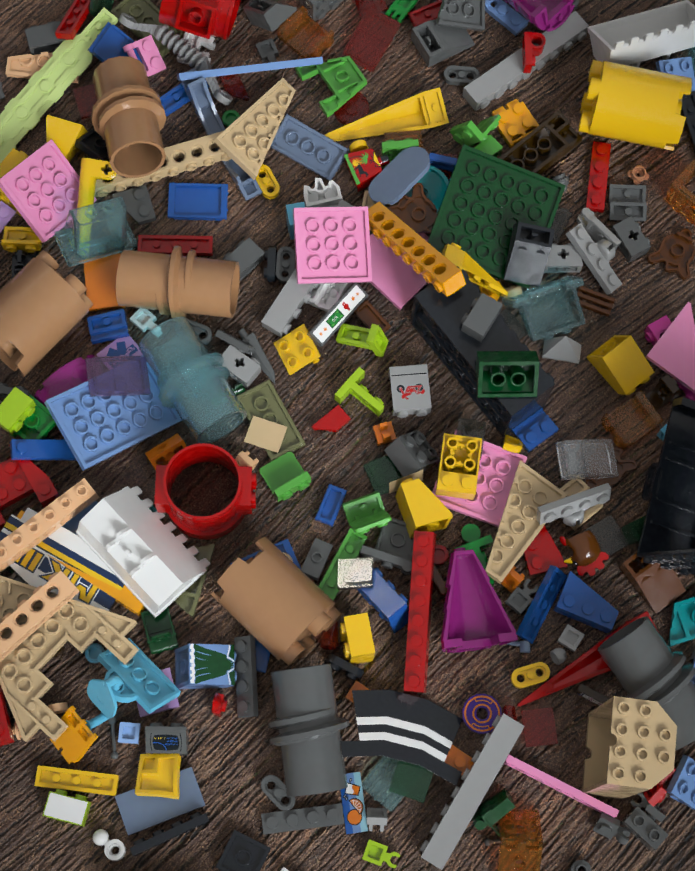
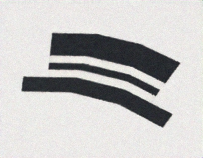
(404, 730)

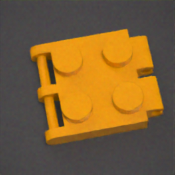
(514, 121)
(76, 738)

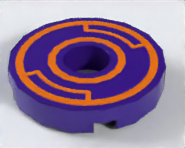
(469, 710)

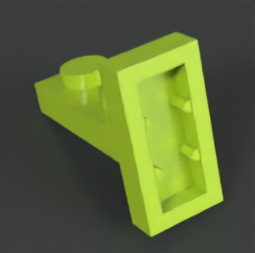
(371, 339)
(360, 392)

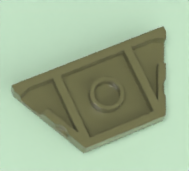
(189, 599)

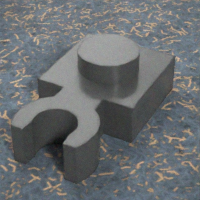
(520, 598)

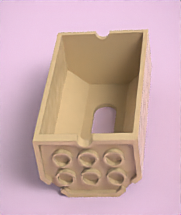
(629, 747)

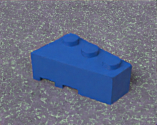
(387, 601)

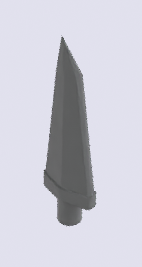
(258, 353)

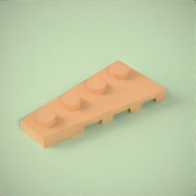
(26, 65)

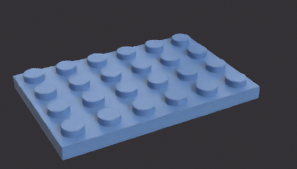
(108, 424)

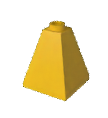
(64, 135)

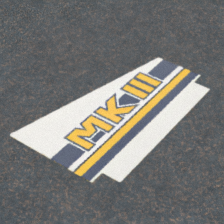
(69, 548)

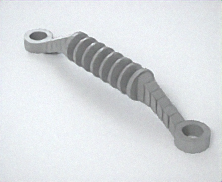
(162, 32)

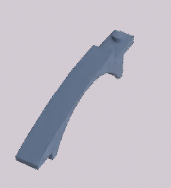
(208, 116)

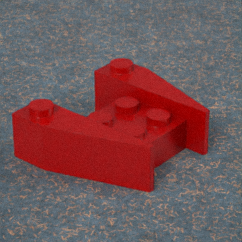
(20, 480)

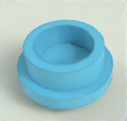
(92, 652)

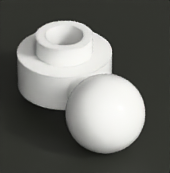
(101, 838)

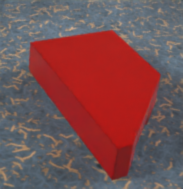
(332, 421)

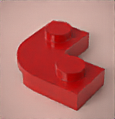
(658, 792)

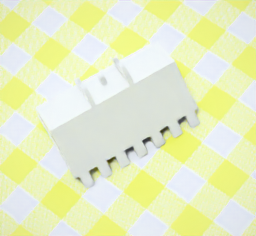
(645, 35)
(141, 549)

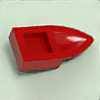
(219, 704)

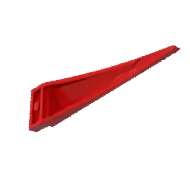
(583, 668)

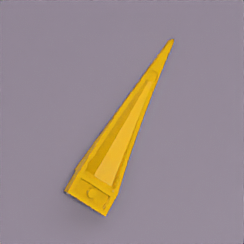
(414, 113)

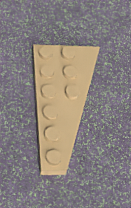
(253, 132)
(518, 521)

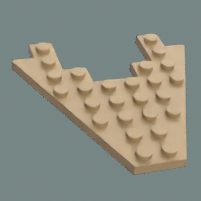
(20, 670)

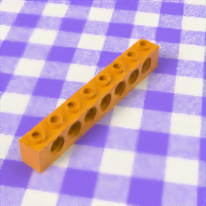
(415, 250)

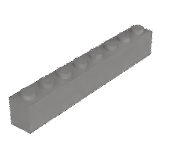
(510, 71)
(289, 301)
(472, 790)

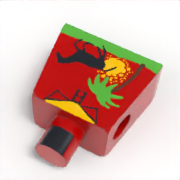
(364, 166)

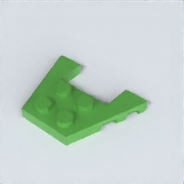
(340, 76)

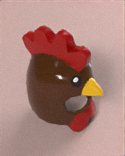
(586, 552)

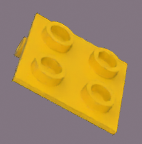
(297, 349)

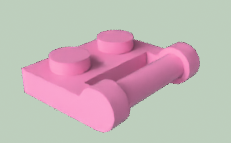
(148, 53)

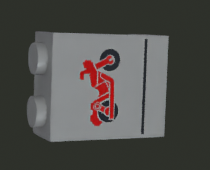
(410, 390)

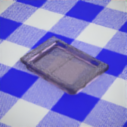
(117, 376)

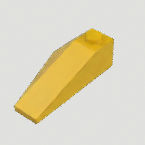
(475, 272)

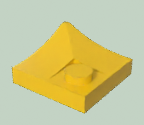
(158, 775)

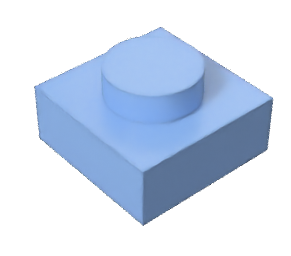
(129, 733)

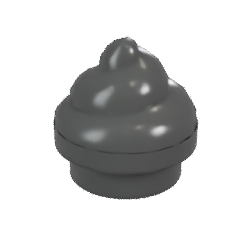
(563, 179)

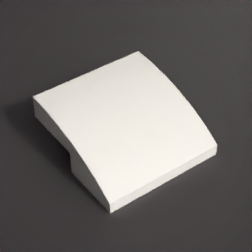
(327, 294)

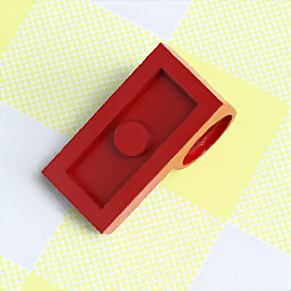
(530, 50)

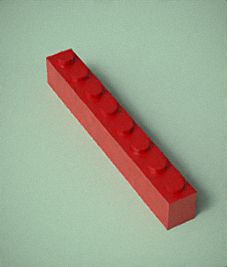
(420, 612)

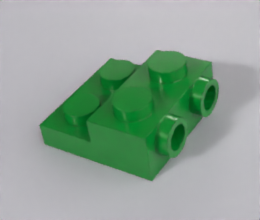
(37, 425)

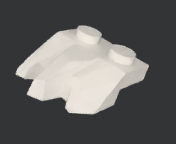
(322, 195)

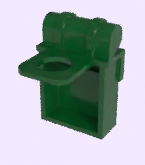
(159, 631)
(493, 810)

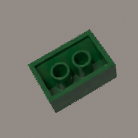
(507, 373)

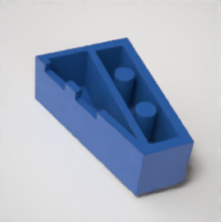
(585, 605)

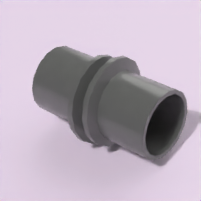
(653, 673)
(308, 730)

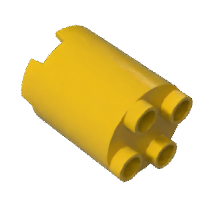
(634, 104)

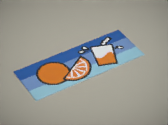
(354, 804)

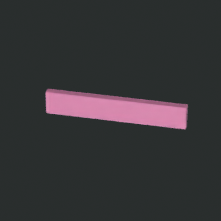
(560, 786)

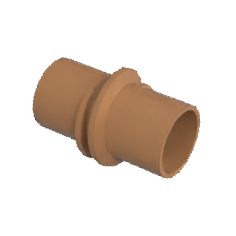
(128, 117)
(178, 283)

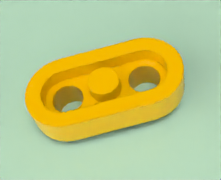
(268, 182)
(529, 675)

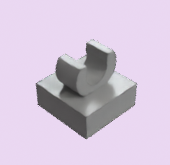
(376, 816)

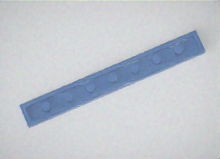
(249, 68)

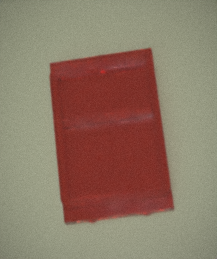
(371, 39)

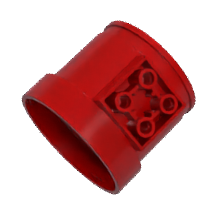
(200, 17)
(205, 526)

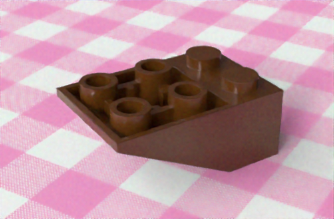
(652, 582)

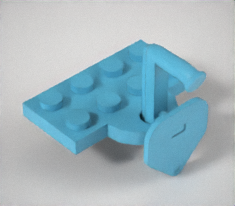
(130, 682)

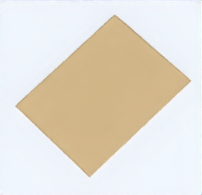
(265, 434)
(394, 485)

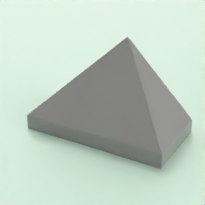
(562, 349)

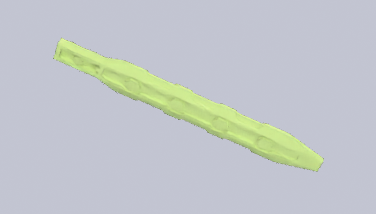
(49, 84)

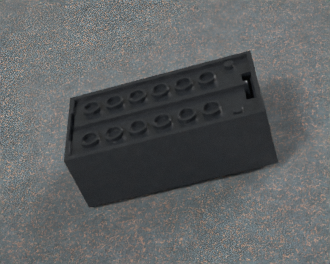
(438, 323)

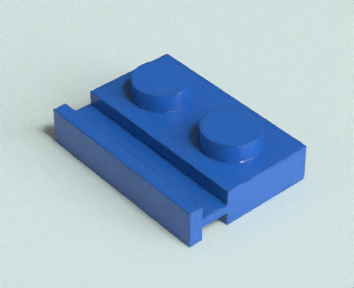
(108, 326)
(535, 430)

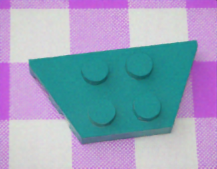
(682, 622)

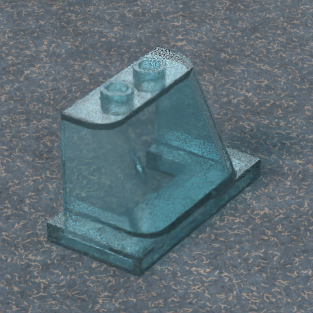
(95, 232)
(549, 308)

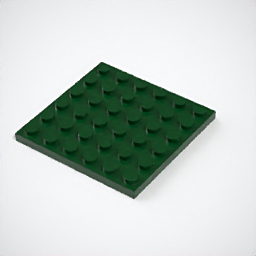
(485, 203)

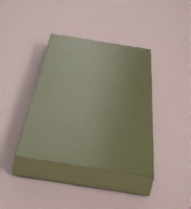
(144, 12)
(266, 404)

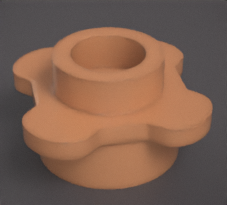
(639, 169)

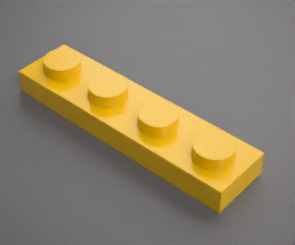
(76, 780)

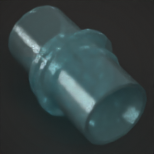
(192, 380)

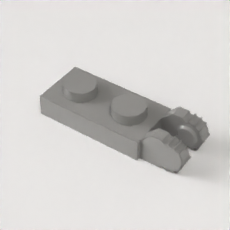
(596, 228)

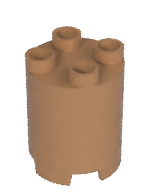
(38, 312)
(276, 602)

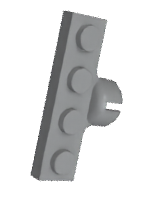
(595, 257)
(573, 507)

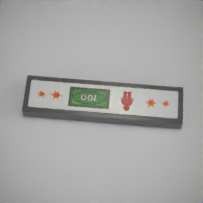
(337, 314)

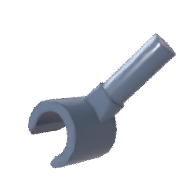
(524, 646)

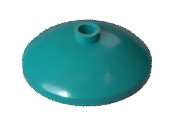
(434, 186)

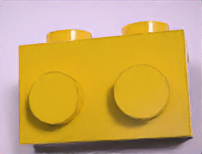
(20, 239)

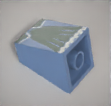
(205, 666)

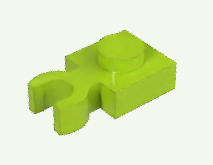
(377, 853)

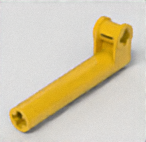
(90, 171)

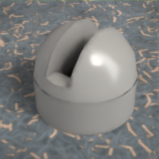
(558, 655)

